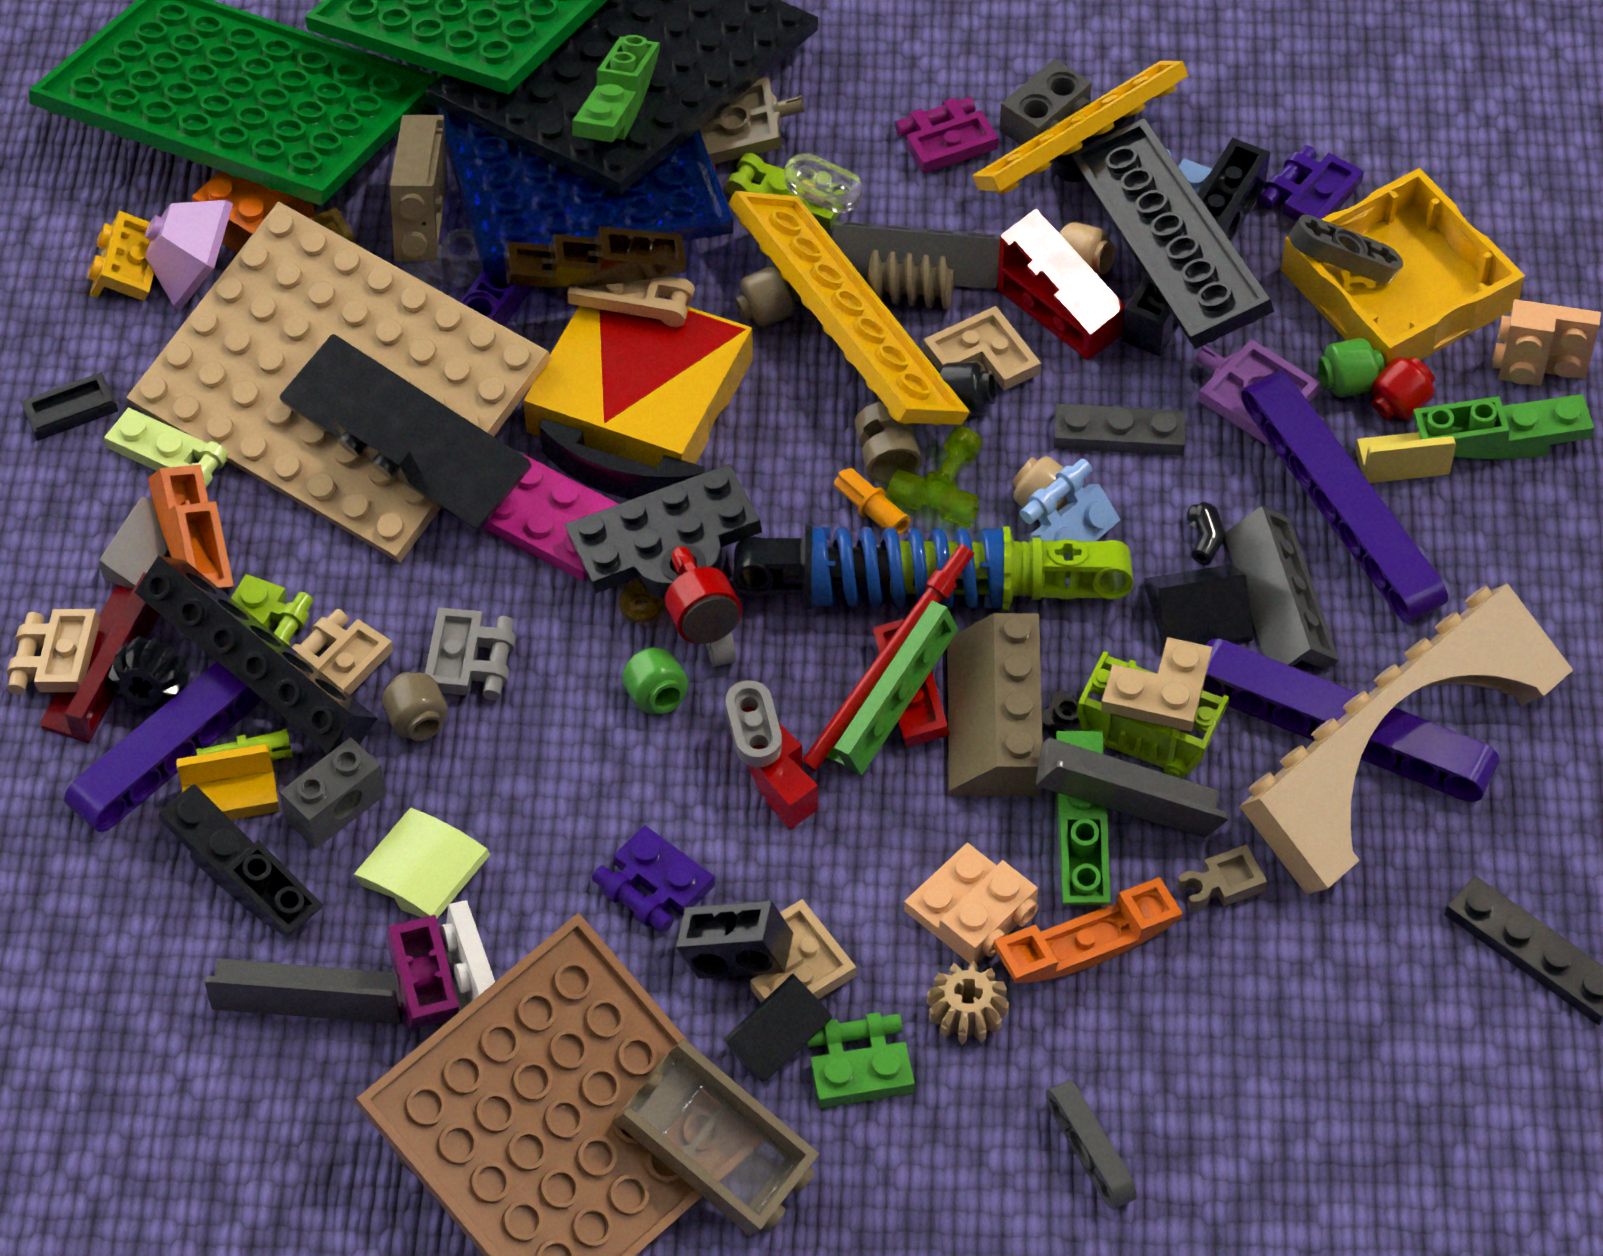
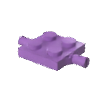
(1240, 370)

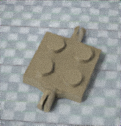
(749, 123)

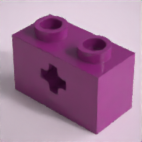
(422, 972)

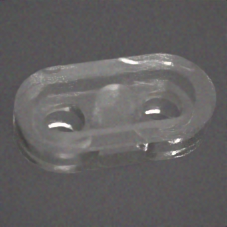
(827, 184)

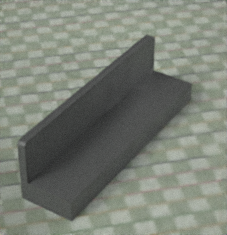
(971, 252)
(1280, 590)
(1129, 788)
(305, 991)

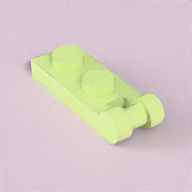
(162, 445)

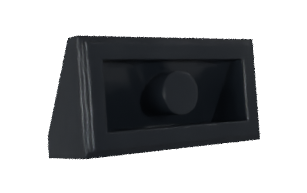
(777, 1028)

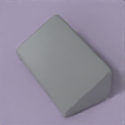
(134, 546)

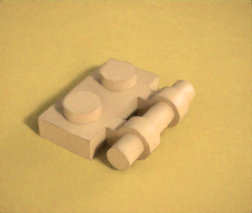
(65, 651)
(352, 651)

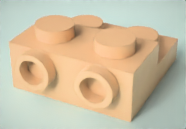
(1544, 340)
(973, 903)

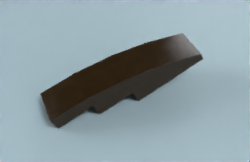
(609, 258)

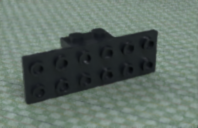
(405, 432)

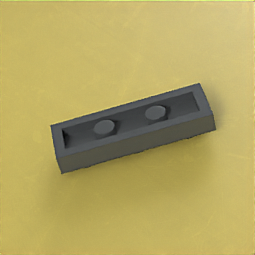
(1119, 429)

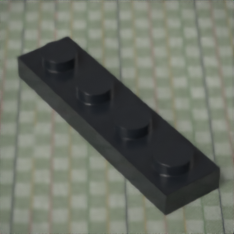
(1530, 946)

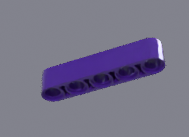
(150, 752)

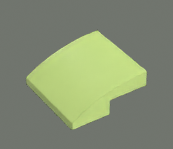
(422, 864)

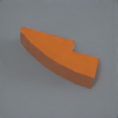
(191, 522)

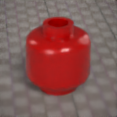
(1402, 387)

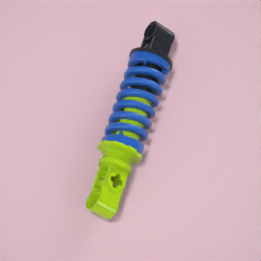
(997, 569)

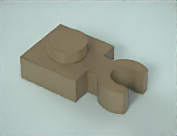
(1227, 875)

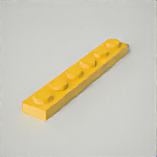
(1090, 120)

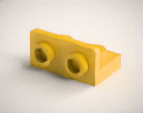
(122, 258)

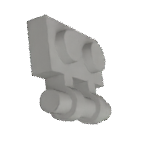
(455, 651)

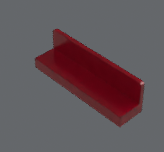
(82, 711)

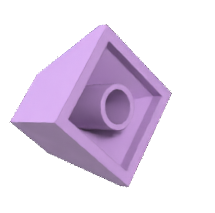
(186, 245)

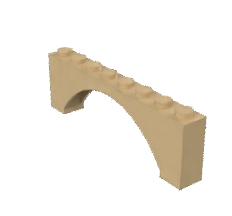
(1308, 802)

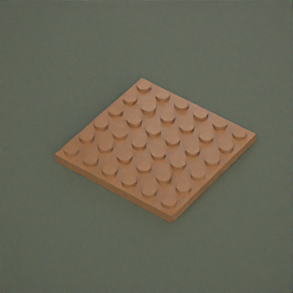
(518, 1106)

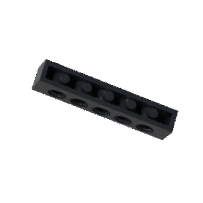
(1229, 196)
(254, 654)

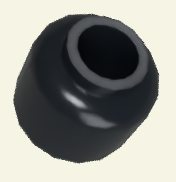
(971, 384)

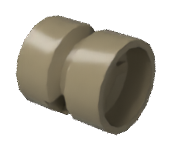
(886, 443)

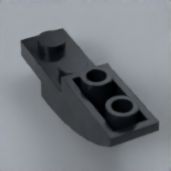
(238, 864)

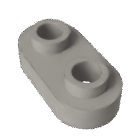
(753, 727)

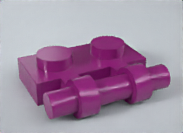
(947, 134)

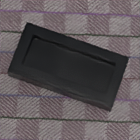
(69, 406)

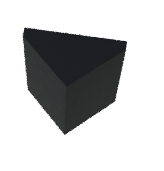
(1201, 605)

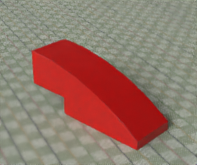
(785, 784)

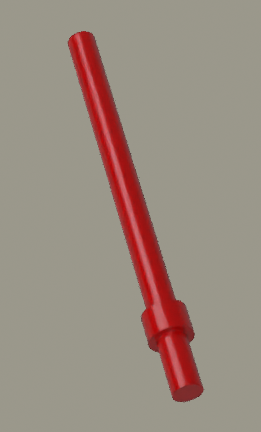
(939, 587)

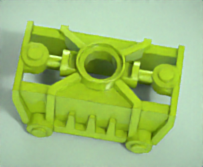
(1144, 740)

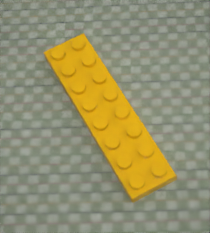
(848, 309)

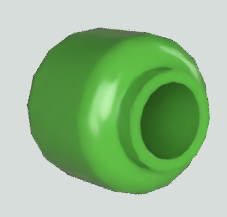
(1349, 367)
(655, 681)

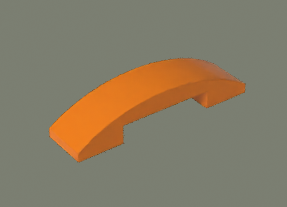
(1091, 938)

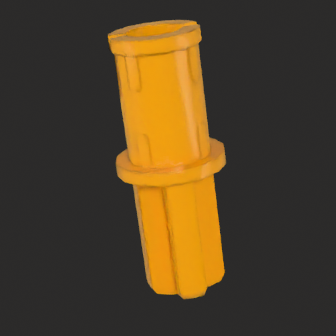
(871, 501)

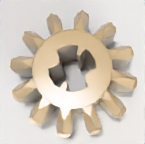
(965, 1019)

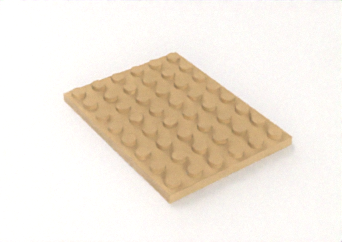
(271, 316)

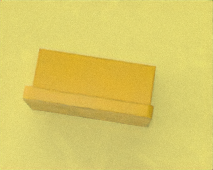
(235, 780)

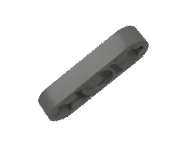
(1345, 249)
(1091, 1144)

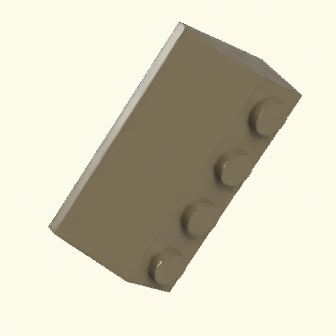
(995, 707)

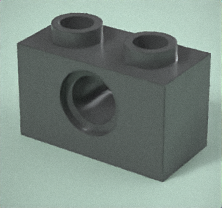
(333, 793)

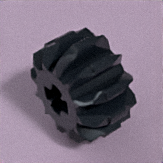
(148, 673)

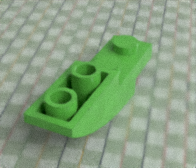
(619, 90)
(1506, 432)
(1082, 837)

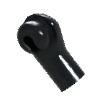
(1212, 531)

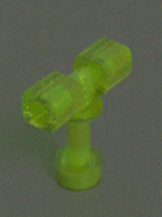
(939, 487)

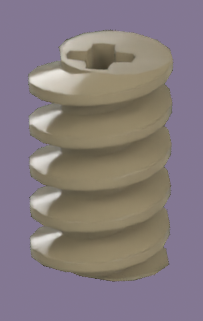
(911, 279)

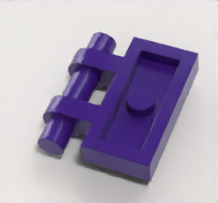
(1320, 194)
(661, 870)

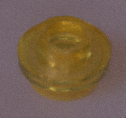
(634, 594)

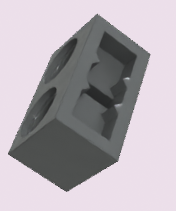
(1043, 102)

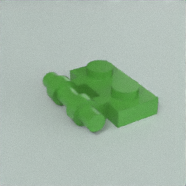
(864, 1072)

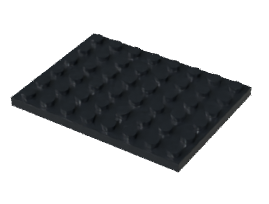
(703, 64)

